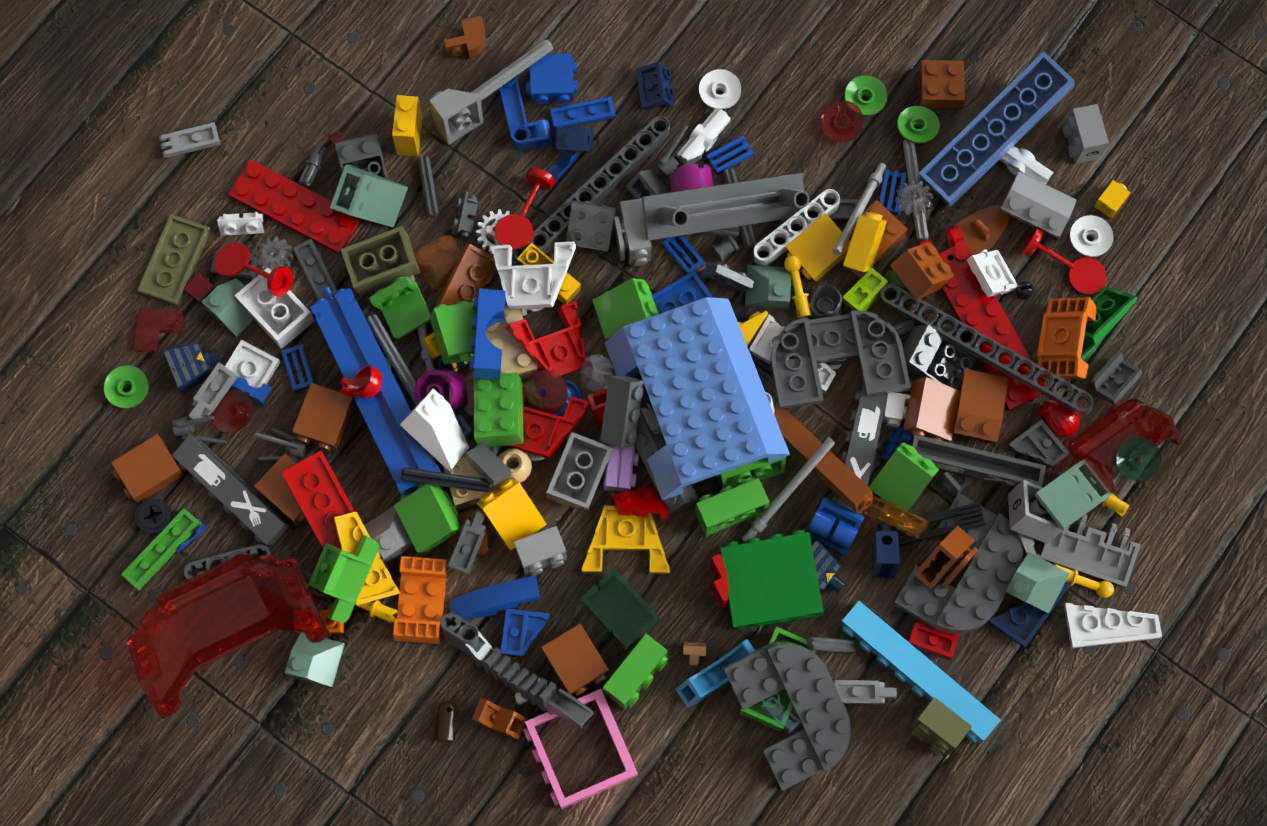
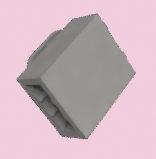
(631, 233)

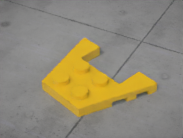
(625, 533)

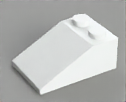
(279, 317)
(437, 429)

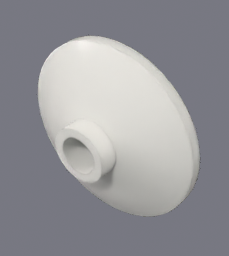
(723, 81)
(1097, 229)

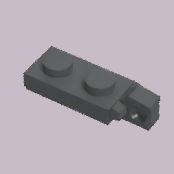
(467, 543)

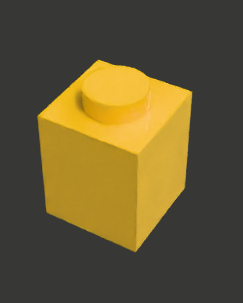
(1112, 199)

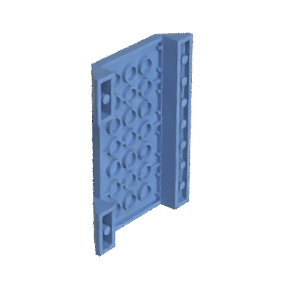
(700, 392)

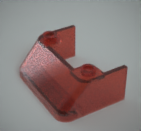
(1129, 420)

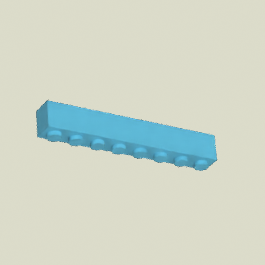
(917, 670)

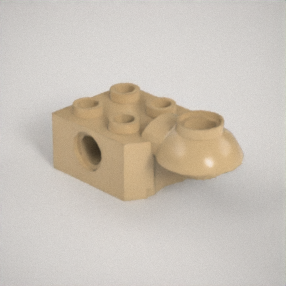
(467, 498)

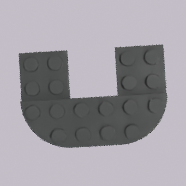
(834, 339)
(981, 586)
(814, 698)

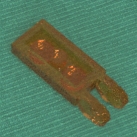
(896, 516)

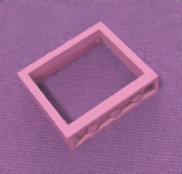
(548, 774)

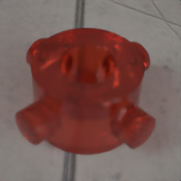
(336, 136)

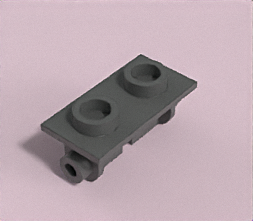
(460, 223)

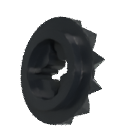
(144, 511)

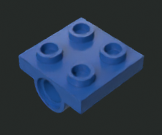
(835, 526)

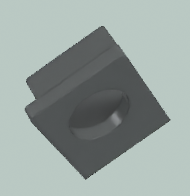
(951, 486)

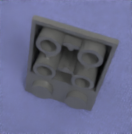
(362, 153)
(935, 357)

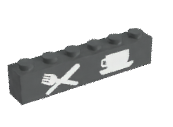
(863, 437)
(651, 440)
(978, 463)
(230, 490)

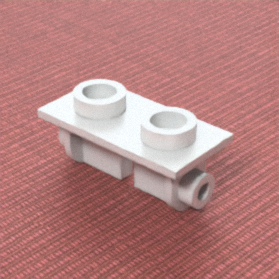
(234, 225)

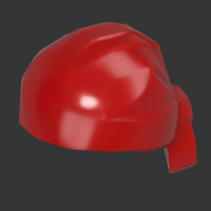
(365, 384)
(1059, 419)

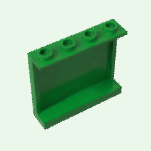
(772, 580)

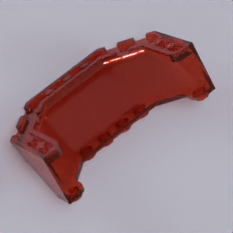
(217, 616)

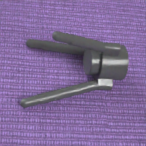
(668, 161)
(185, 426)
(293, 447)

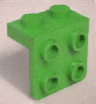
(402, 306)

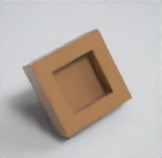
(694, 650)

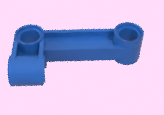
(536, 133)

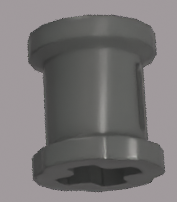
(725, 248)

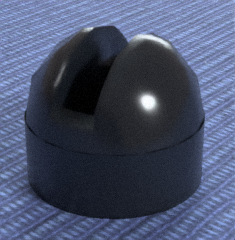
(1024, 294)

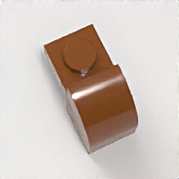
(472, 41)
(499, 719)

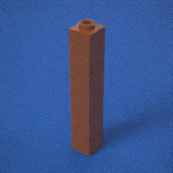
(830, 468)

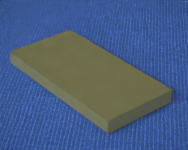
(174, 260)

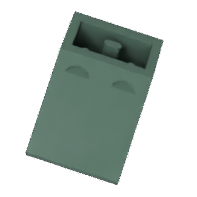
(368, 196)
(1073, 494)

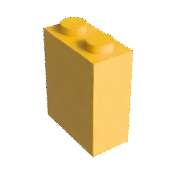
(407, 125)
(865, 242)
(816, 247)
(511, 512)

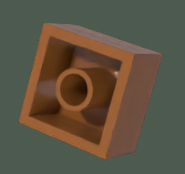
(941, 84)
(922, 270)

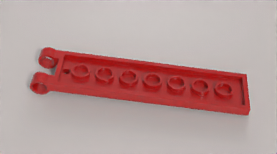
(984, 315)

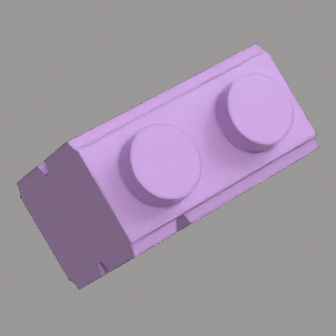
(620, 468)

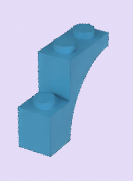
(711, 678)

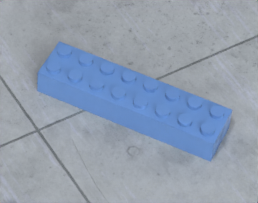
(997, 129)

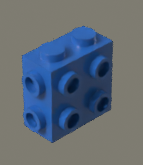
(552, 79)

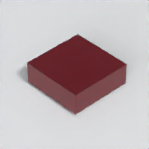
(199, 288)

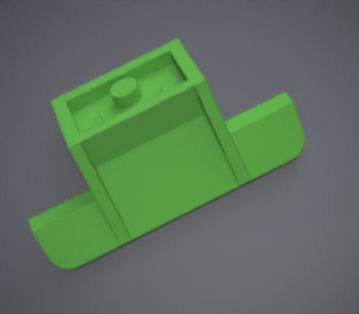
(343, 575)

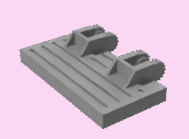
(1091, 554)

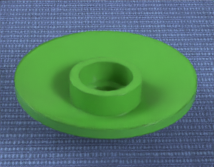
(868, 87)
(918, 117)
(119, 380)

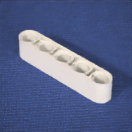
(800, 218)

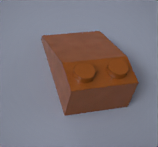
(892, 235)
(981, 405)

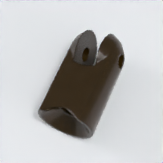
(445, 722)

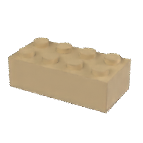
(513, 356)

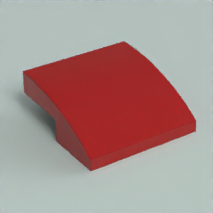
(720, 586)

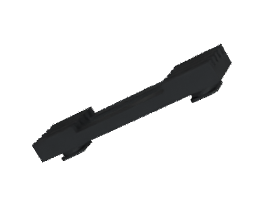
(970, 515)

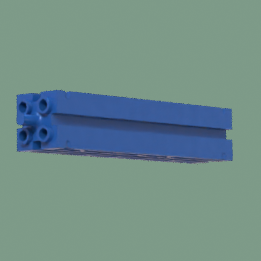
(354, 348)

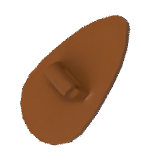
(983, 228)

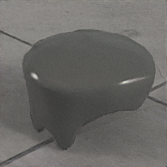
(825, 302)

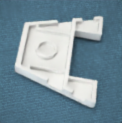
(532, 284)

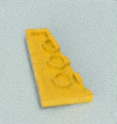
(379, 581)

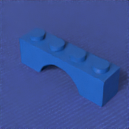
(487, 357)

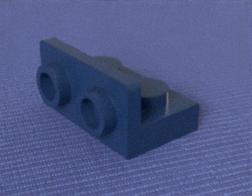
(654, 85)

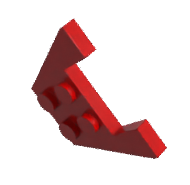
(558, 351)
(546, 431)

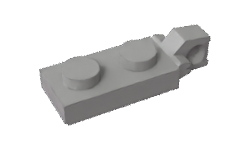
(212, 391)
(864, 692)

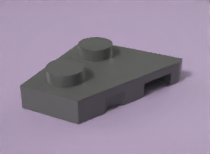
(727, 278)
(1040, 445)

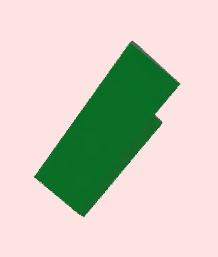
(1110, 309)

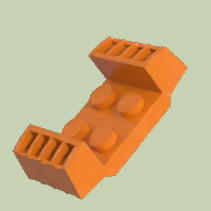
(1064, 336)
(421, 600)

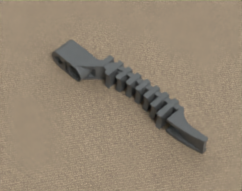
(456, 631)

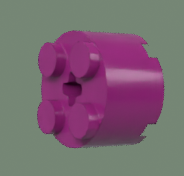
(690, 177)
(444, 382)

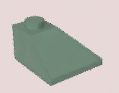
(770, 287)
(227, 309)
(1038, 582)
(315, 661)

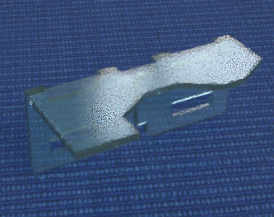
(776, 711)

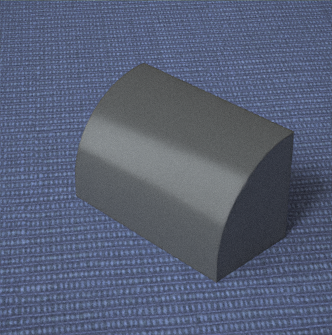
(646, 184)

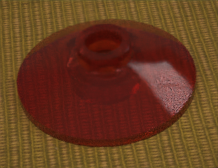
(840, 111)
(555, 388)
(224, 412)

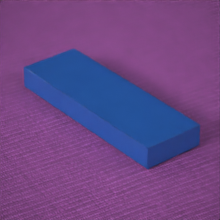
(583, 113)

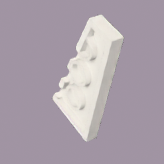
(763, 347)
(1101, 626)

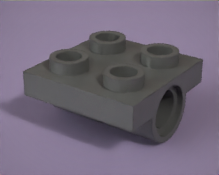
(590, 225)

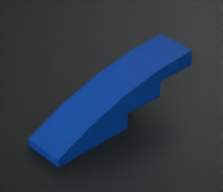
(495, 598)

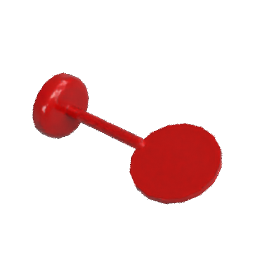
(515, 228)
(235, 258)
(1085, 274)

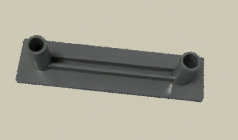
(723, 206)

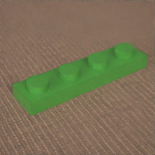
(161, 549)

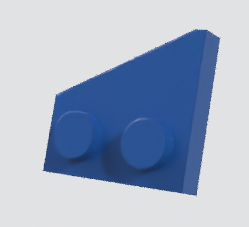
(521, 631)

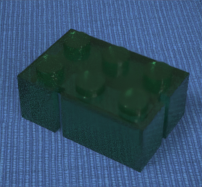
(620, 610)

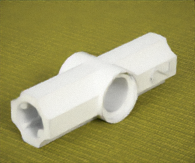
(704, 136)
(1025, 162)

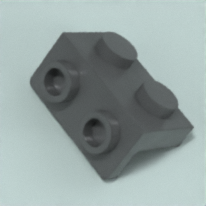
(1115, 378)

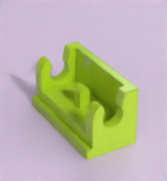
(865, 291)

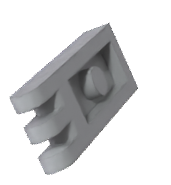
(189, 140)

